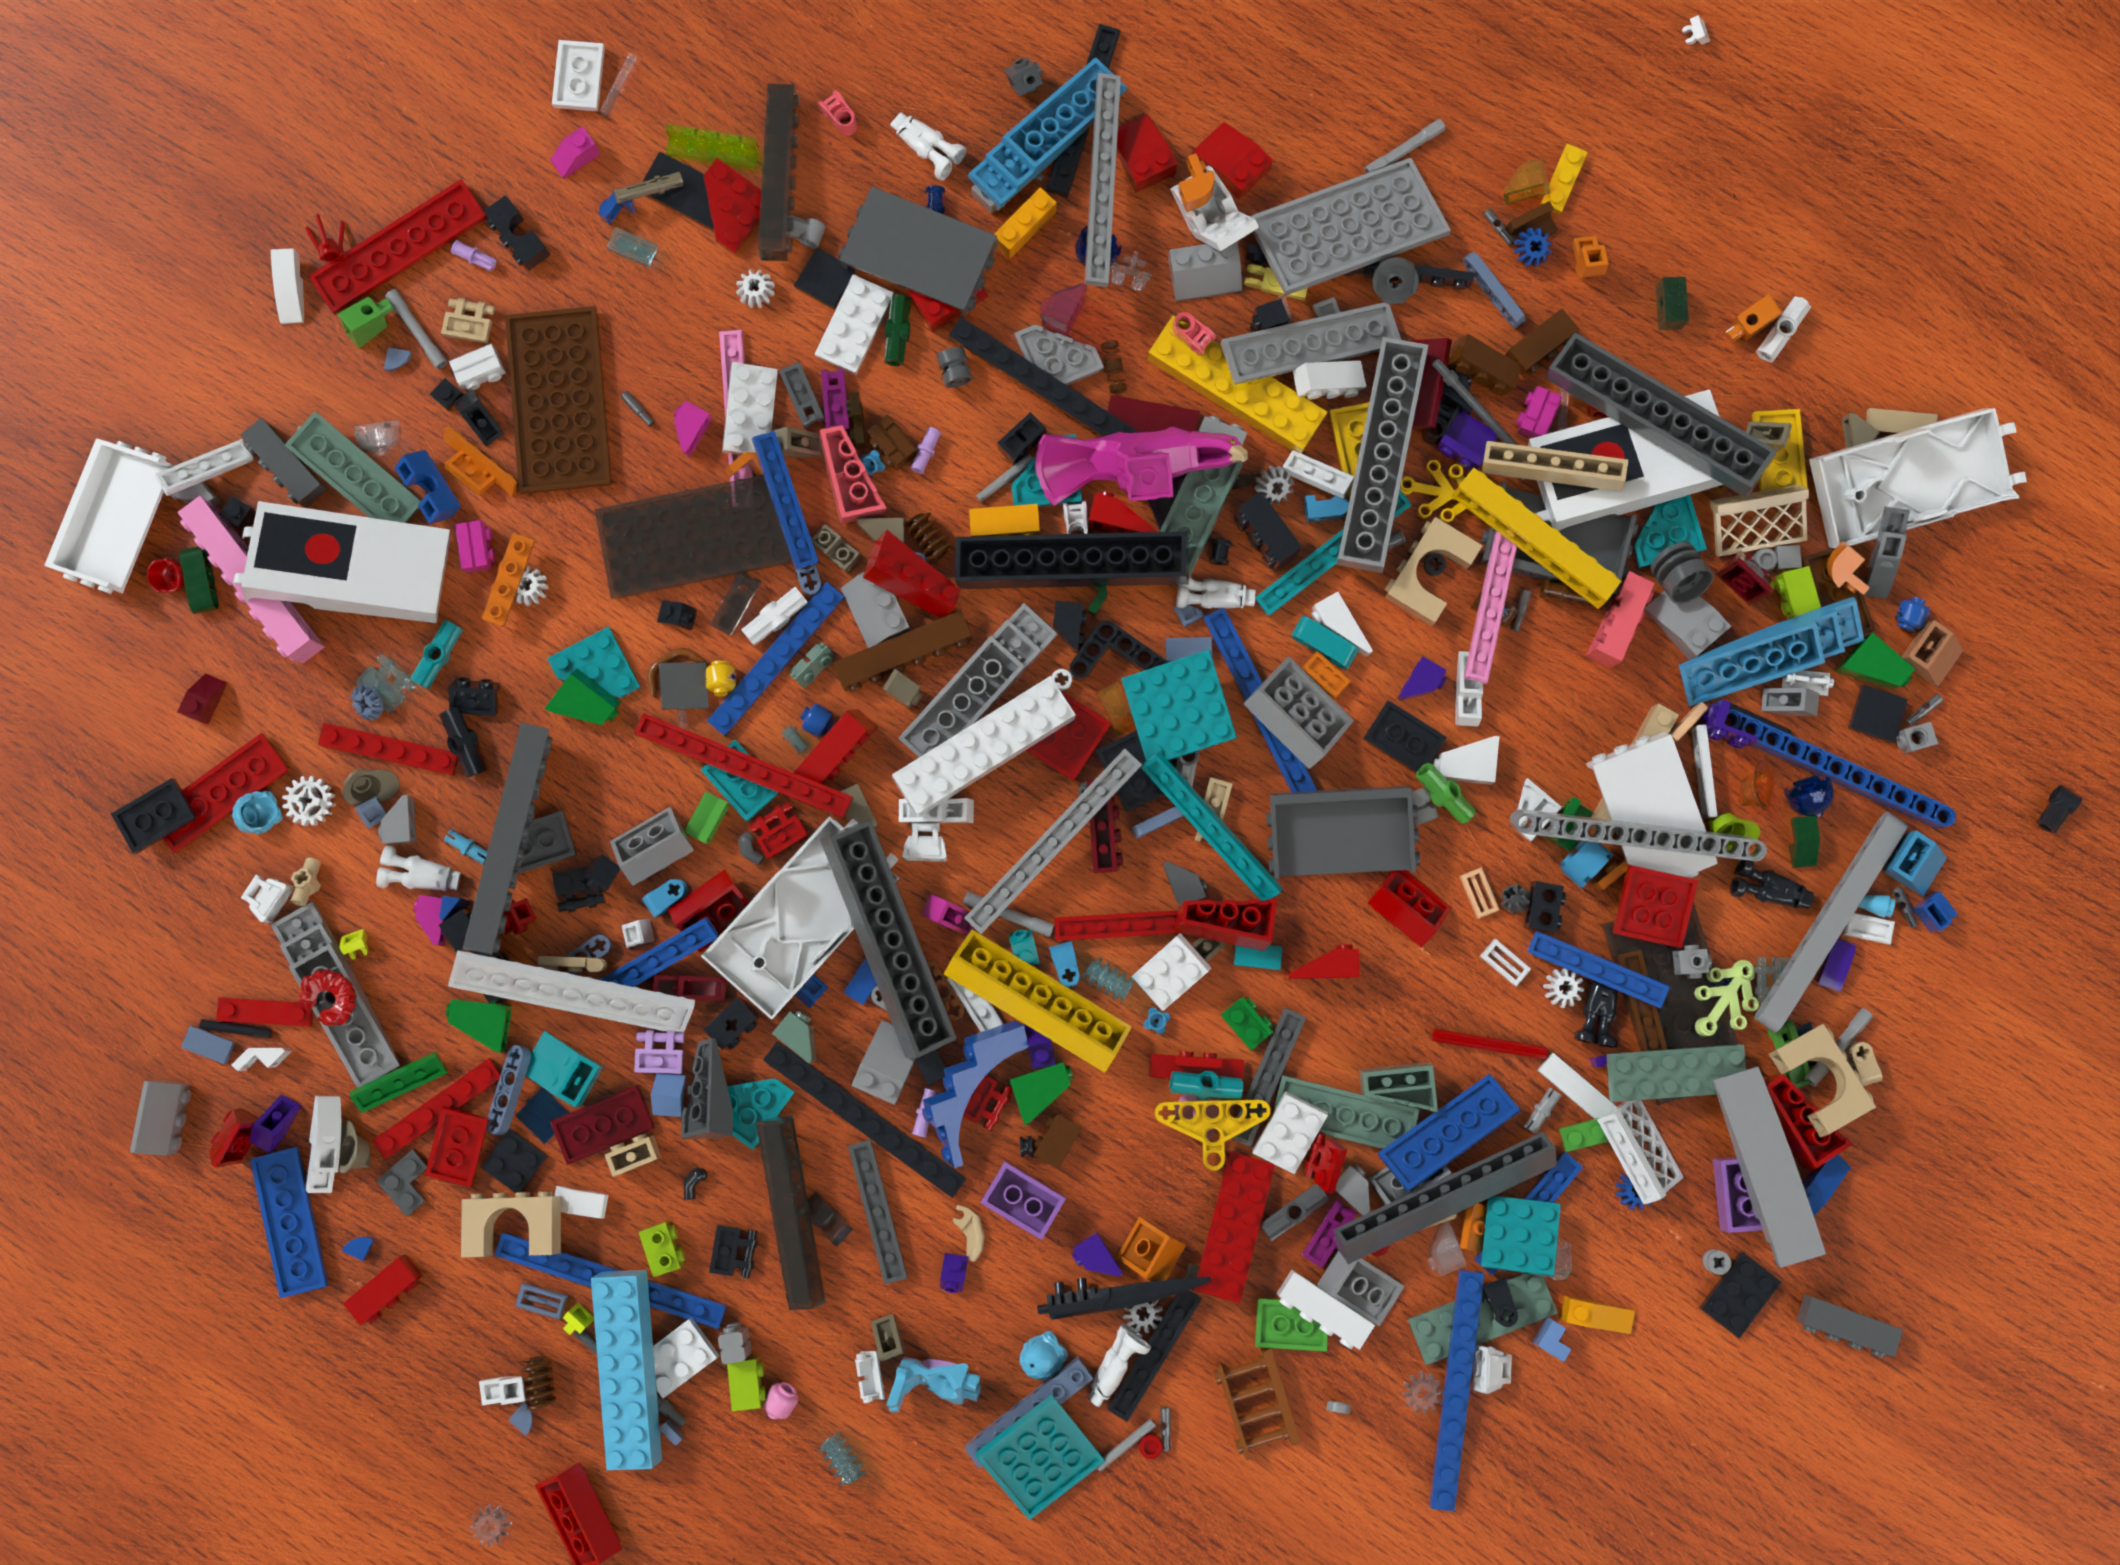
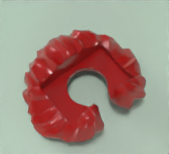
(336, 984)

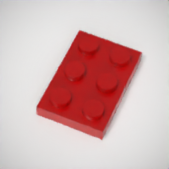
(457, 1146)

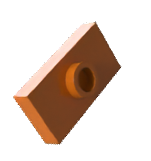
(1326, 674)
(1612, 873)
(1473, 1228)

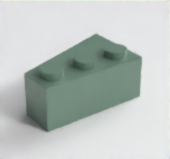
(1401, 1084)

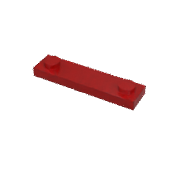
(263, 1012)

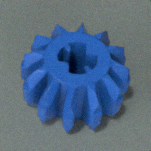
(1524, 247)
(1628, 1197)

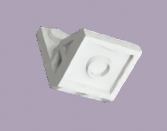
(1219, 220)

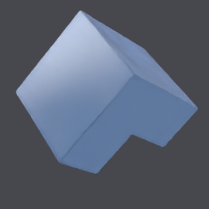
(668, 1095)
(1549, 1337)

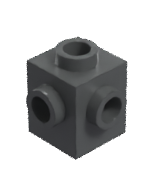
(1024, 76)

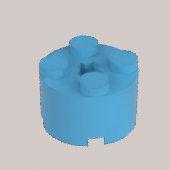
(1586, 862)

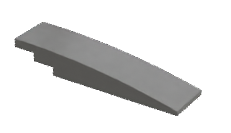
(980, 681)
(361, 1040)
(1768, 1168)

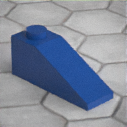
(1824, 1181)

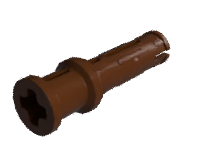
(1565, 593)

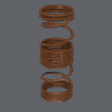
(1114, 366)

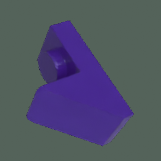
(1039, 1048)

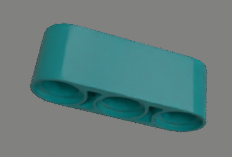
(1326, 642)

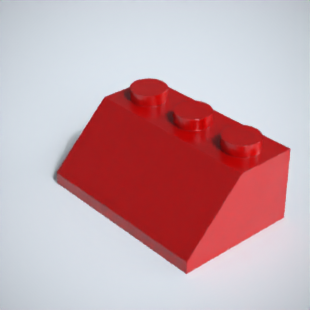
(717, 898)
(1409, 906)

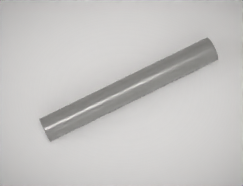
(1004, 478)
(1127, 1443)

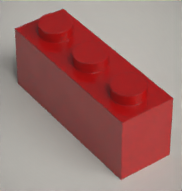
(383, 1290)

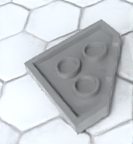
(1058, 354)

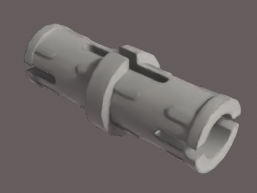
(1542, 1110)

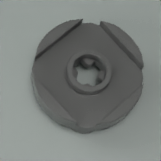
(1395, 267)

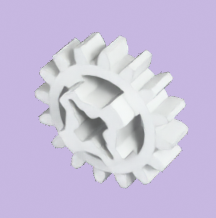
(308, 809)

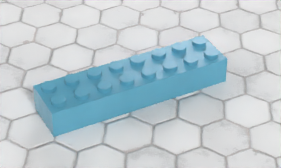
(626, 1370)

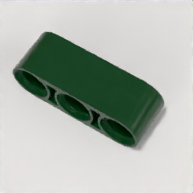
(198, 580)

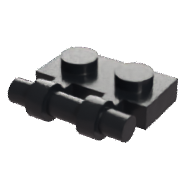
(567, 884)
(726, 1248)

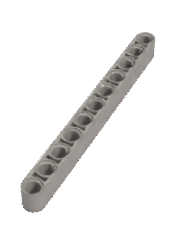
(1648, 839)
(1830, 922)

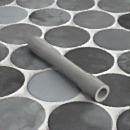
(1425, 135)
(402, 309)
(1033, 923)
(1856, 1026)

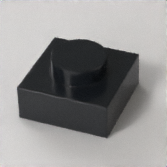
(446, 394)

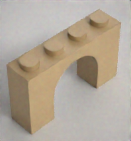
(1406, 589)
(1850, 1098)
(481, 1213)

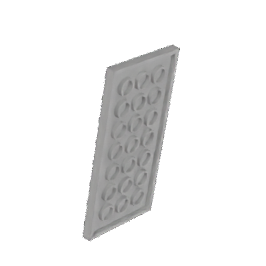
(1349, 226)

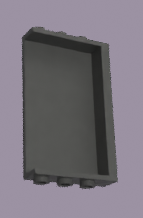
(919, 249)
(1602, 538)
(1342, 831)

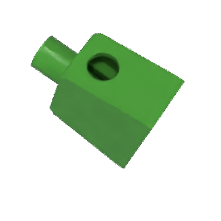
(365, 320)

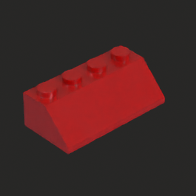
(578, 1516)

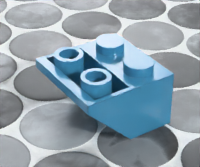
(1915, 862)

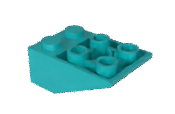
(563, 1069)

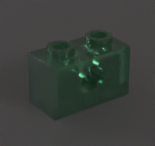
(1672, 303)

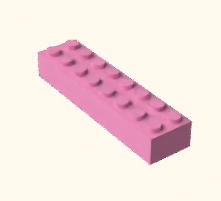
(230, 554)

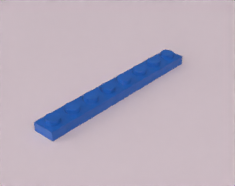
(775, 659)

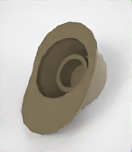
(366, 784)
(353, 1149)

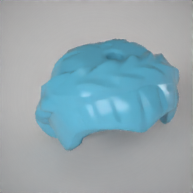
(256, 812)
(1044, 1354)

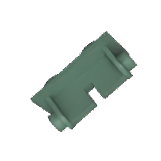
(820, 658)

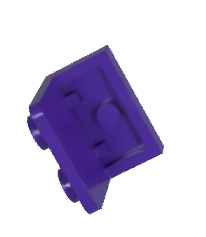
(1466, 441)
(1714, 720)

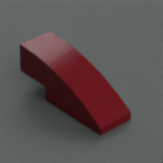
(690, 987)

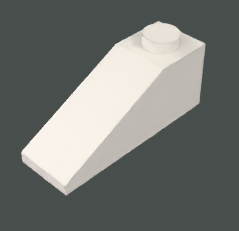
(1336, 617)

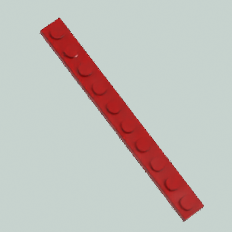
(744, 766)

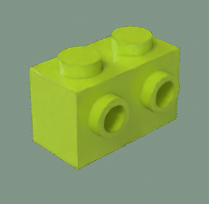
(1797, 592)
(661, 1248)
(746, 1384)

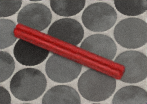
(1489, 1043)

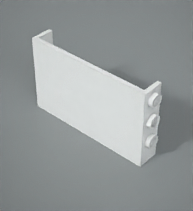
(108, 516)
(1650, 787)

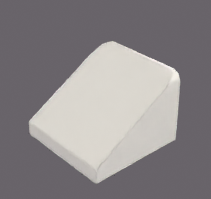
(638, 933)

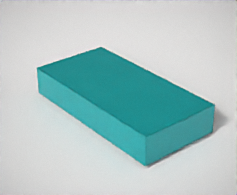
(1256, 958)

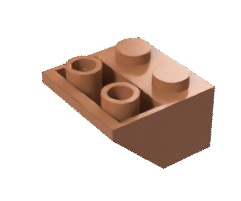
(1933, 652)

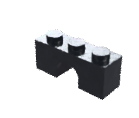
(505, 218)

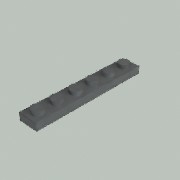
(1271, 1068)
(877, 1211)

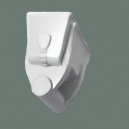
(925, 847)
(269, 898)
(1490, 1369)

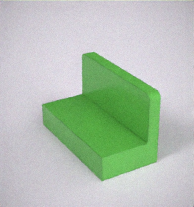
(707, 818)

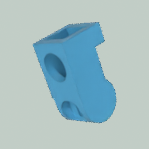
(1324, 509)

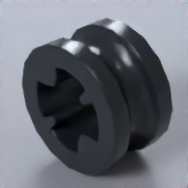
(1439, 560)
(1026, 1146)

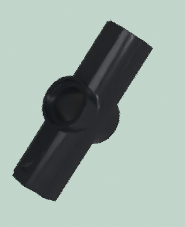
(462, 742)

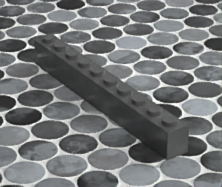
(1445, 1197)

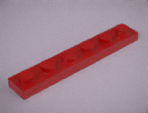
(388, 749)
(1115, 925)
(428, 1114)

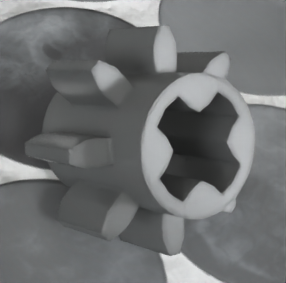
(1515, 898)

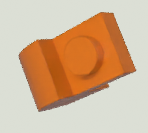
(1198, 189)
(1590, 257)
(1842, 564)

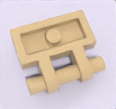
(468, 327)

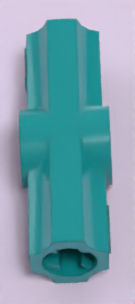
(445, 641)
(1193, 1085)

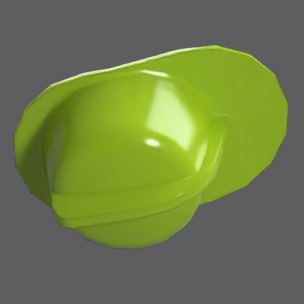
(1733, 825)

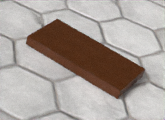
(1830, 593)

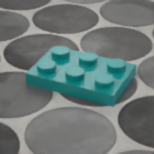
(742, 794)

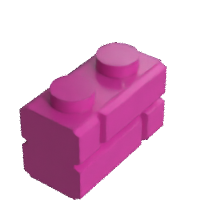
(1539, 413)
(475, 546)

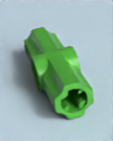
(1445, 793)

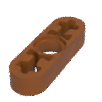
(956, 1001)

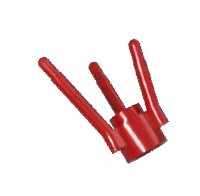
(328, 249)

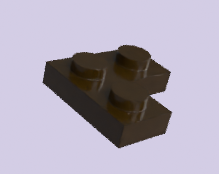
(855, 412)

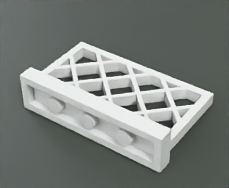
(1632, 1151)

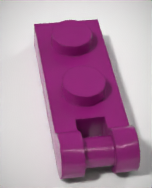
(835, 399)
(1323, 1240)

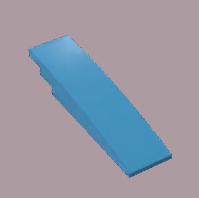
(1040, 136)
(1772, 652)

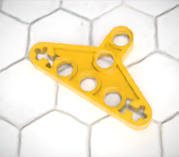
(1200, 1124)

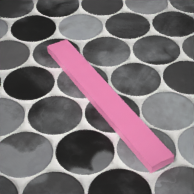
(732, 351)
(1490, 609)

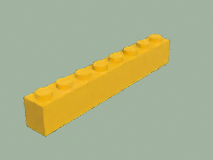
(1536, 538)

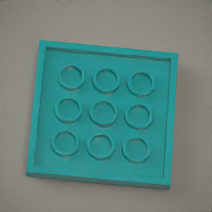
(1179, 707)
(1040, 1457)

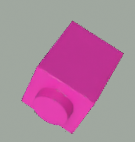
(574, 152)
(690, 426)
(947, 914)
(427, 915)

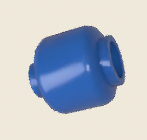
(1912, 614)
(817, 720)

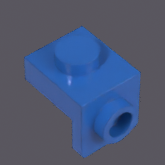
(609, 208)

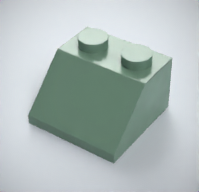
(798, 1035)

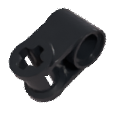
(1444, 420)
(1500, 1298)

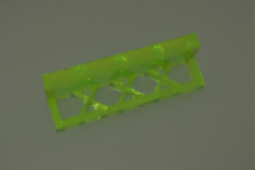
(708, 145)

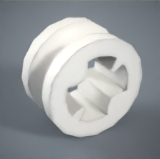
(1065, 673)

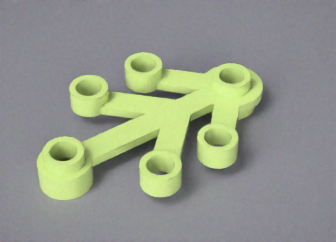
(1728, 996)

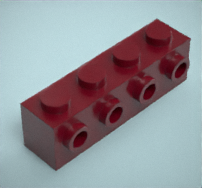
(1105, 837)

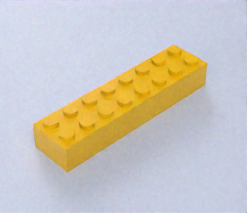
(1260, 403)
(1038, 1000)

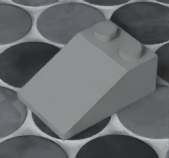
(1688, 625)
(884, 1066)
(1361, 1287)

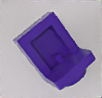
(953, 1273)

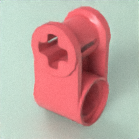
(836, 111)
(1194, 334)

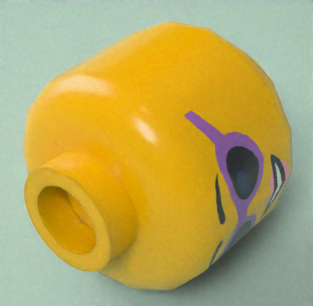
(720, 678)

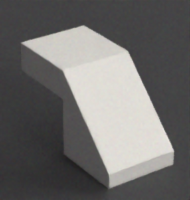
(268, 1056)
(582, 1202)
(502, 1390)

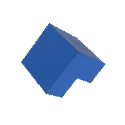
(1935, 912)

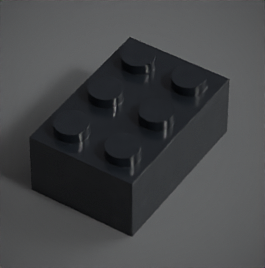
(1267, 532)

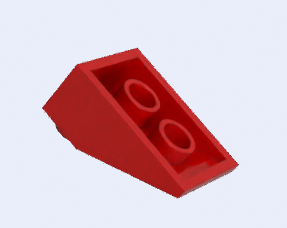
(1144, 153)
(1234, 159)
(935, 312)
(1113, 516)
(1336, 963)
(233, 1140)

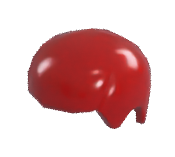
(165, 575)

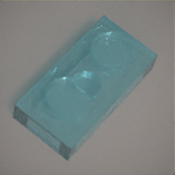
(632, 247)

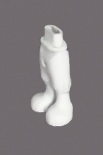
(923, 139)
(1215, 594)
(421, 874)
(1115, 1363)

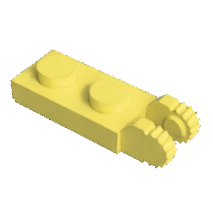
(1270, 283)

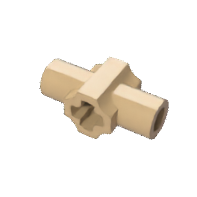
(305, 881)

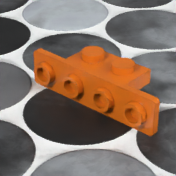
(474, 467)
(508, 579)

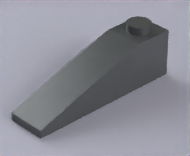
(709, 1105)

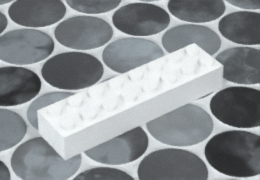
(983, 746)

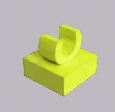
(353, 942)
(578, 1319)

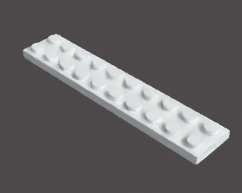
(570, 992)

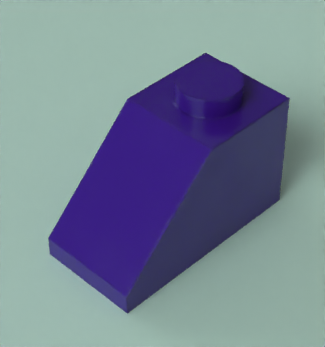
(1423, 679)
(274, 1123)
(1095, 1256)

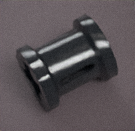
(1220, 552)

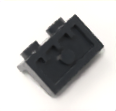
(474, 696)

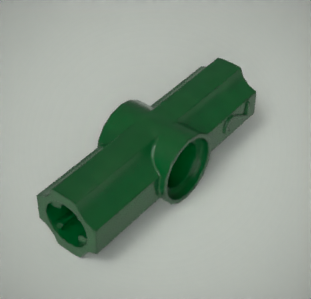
(897, 330)

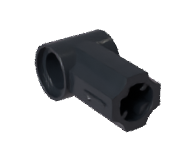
(2062, 803)

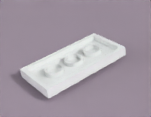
(854, 324)
(748, 406)

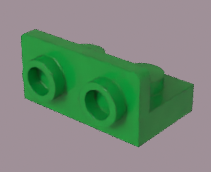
(1247, 1023)

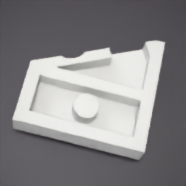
(1535, 800)

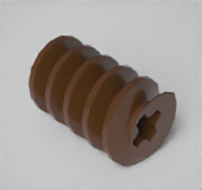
(928, 536)
(538, 1382)

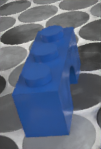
(421, 470)

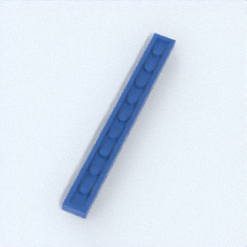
(1248, 681)
(582, 1270)
(1456, 1390)

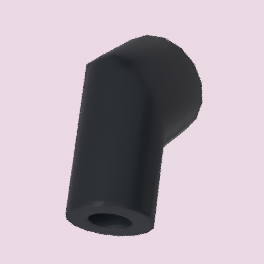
(691, 1180)

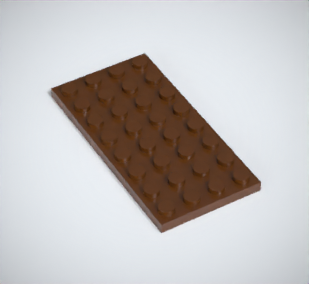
(558, 400)

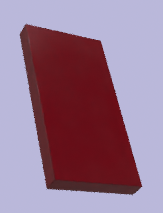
(1431, 383)
(1152, 416)
(602, 1124)

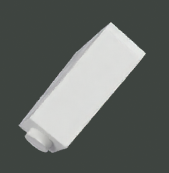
(1470, 762)

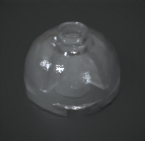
(378, 436)

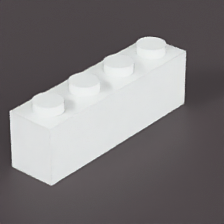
(1324, 1309)

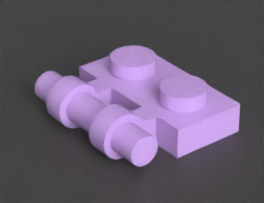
(659, 1060)

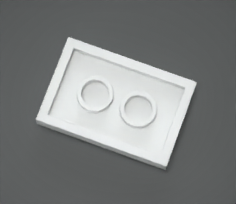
(578, 75)
(1171, 972)
(1290, 1132)
(681, 1356)

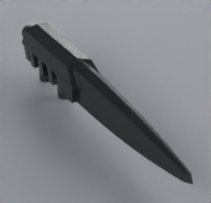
(1112, 1298)

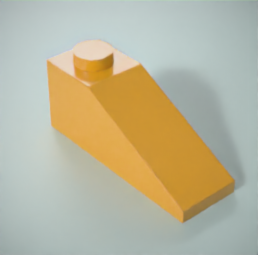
(1597, 1315)

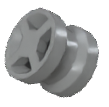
(1711, 1261)

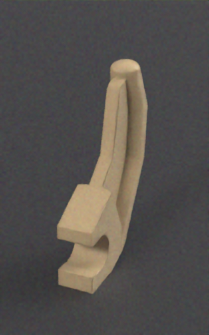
(973, 1229)

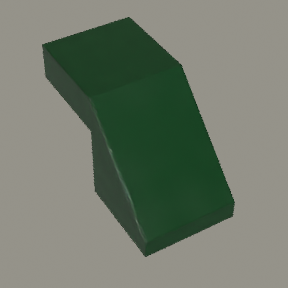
(1099, 600)
(1806, 841)

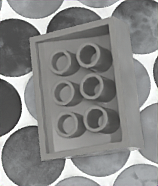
(1299, 712)

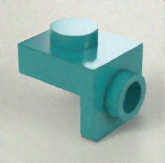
(1024, 946)

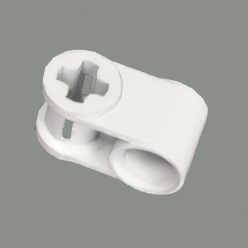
(1075, 517)

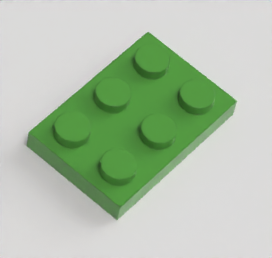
(1285, 1328)

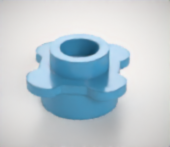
(869, 466)
(1154, 1014)

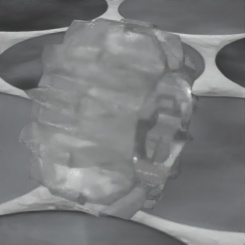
(1429, 1385)
(484, 1532)

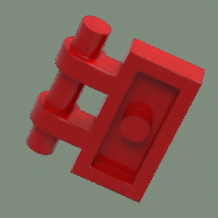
(783, 835)
(980, 1098)
(1330, 1164)

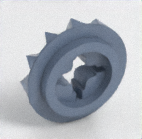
(372, 699)

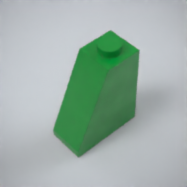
(1876, 664)
(584, 700)
(481, 1021)
(1039, 1089)

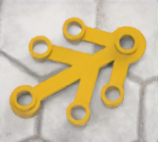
(1443, 492)

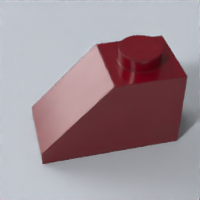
(202, 698)

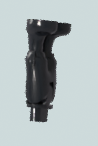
(1774, 887)
(1601, 1003)

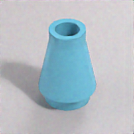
(1878, 904)

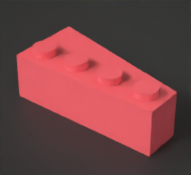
(851, 486)
(1621, 620)

